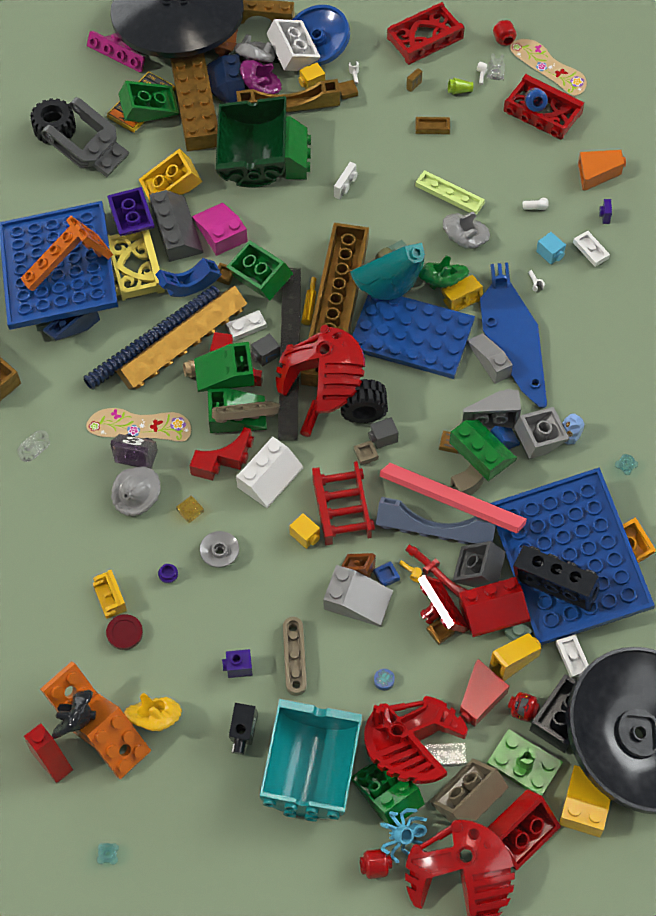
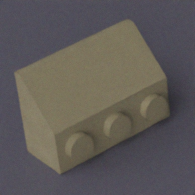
(470, 792)

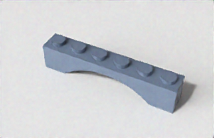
(395, 514)

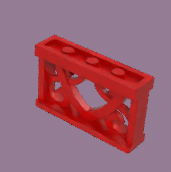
(427, 46)
(545, 121)

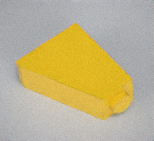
(514, 656)

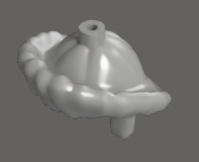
(255, 50)
(465, 230)
(135, 490)

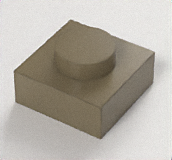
(366, 452)

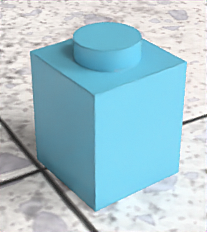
(551, 248)

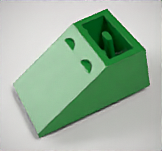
(225, 368)
(227, 397)
(387, 792)

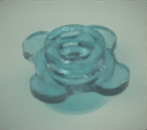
(628, 459)
(107, 847)

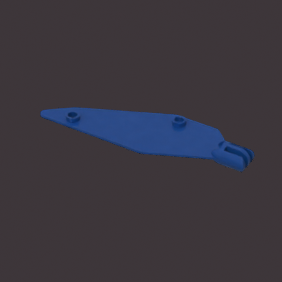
(516, 332)

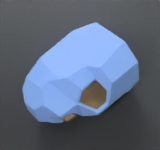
(574, 427)

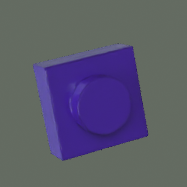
(606, 211)

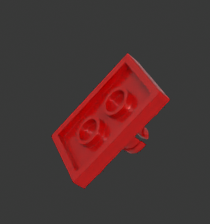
(441, 605)

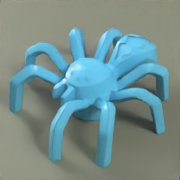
(403, 833)

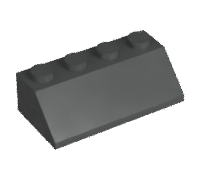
(175, 225)

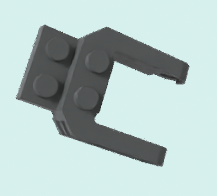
(100, 152)

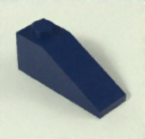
(70, 326)

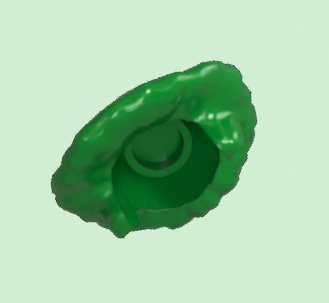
(443, 274)

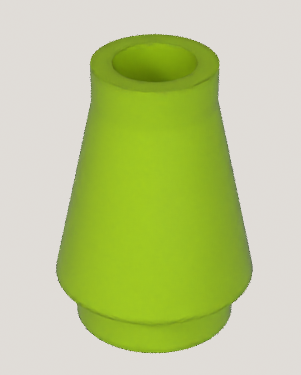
(459, 86)

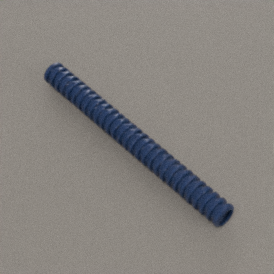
(143, 342)

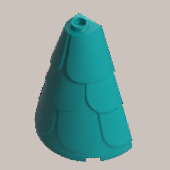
(392, 273)

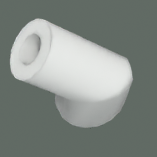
(541, 204)

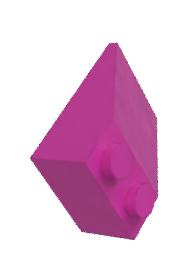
(221, 228)

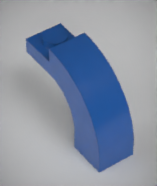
(191, 281)

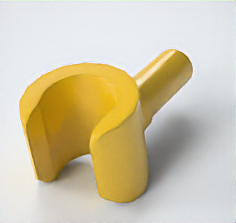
(416, 572)

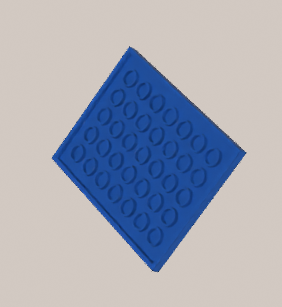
(74, 288)
(579, 526)

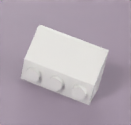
(292, 44)
(269, 472)

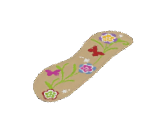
(539, 58)
(117, 421)

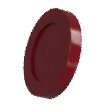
(124, 632)

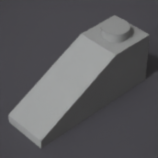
(491, 357)

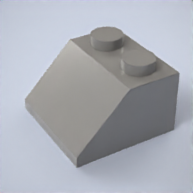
(540, 432)

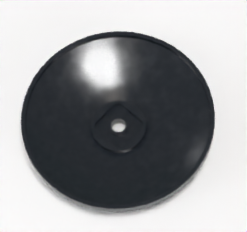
(175, 26)
(602, 714)

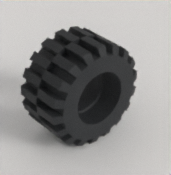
(53, 111)
(367, 403)

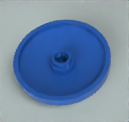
(327, 30)

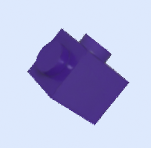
(238, 663)

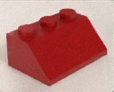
(494, 606)
(525, 826)

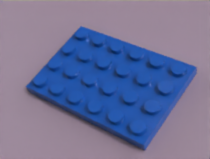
(414, 334)

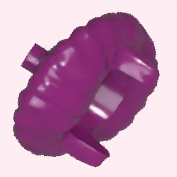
(260, 77)

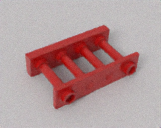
(327, 514)

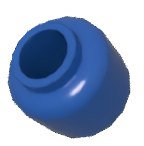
(539, 103)

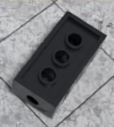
(557, 577)

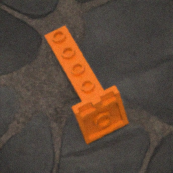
(61, 248)

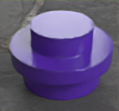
(168, 573)

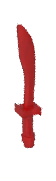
(432, 567)

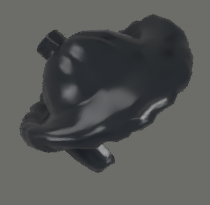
(74, 715)

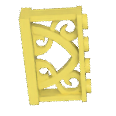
(144, 243)

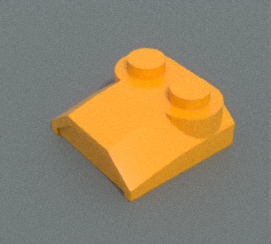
(638, 540)

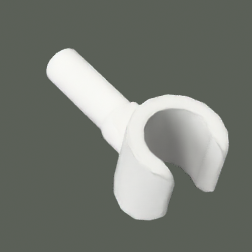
(482, 67)
(354, 70)
(536, 281)

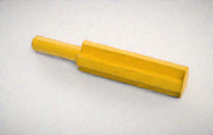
(309, 303)

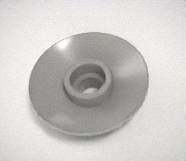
(219, 541)

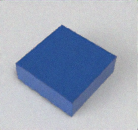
(386, 574)

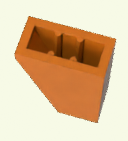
(600, 167)

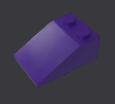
(130, 211)

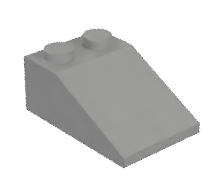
(497, 409)
(357, 596)

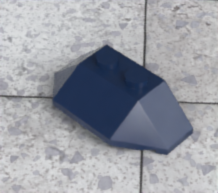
(225, 77)

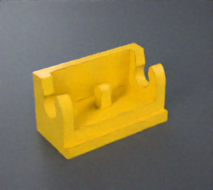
(463, 293)
(109, 594)

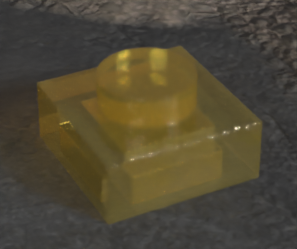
(190, 509)

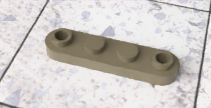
(249, 410)
(294, 656)

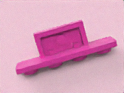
(116, 49)

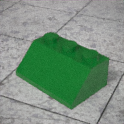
(297, 149)
(481, 448)

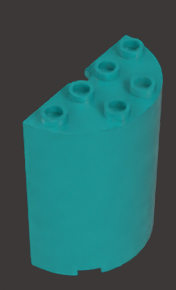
(310, 761)

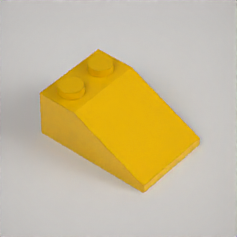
(172, 174)
(584, 805)

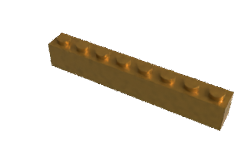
(181, 337)

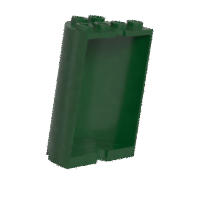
(252, 141)

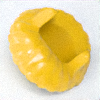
(154, 713)

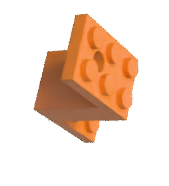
(108, 730)

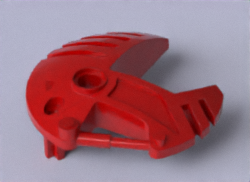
(337, 370)
(396, 740)
(484, 878)

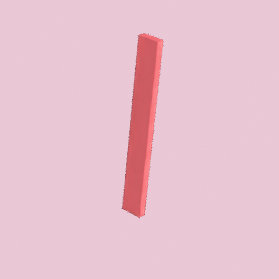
(453, 498)

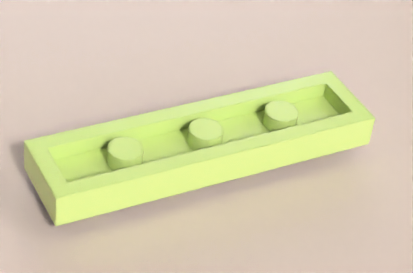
(449, 192)

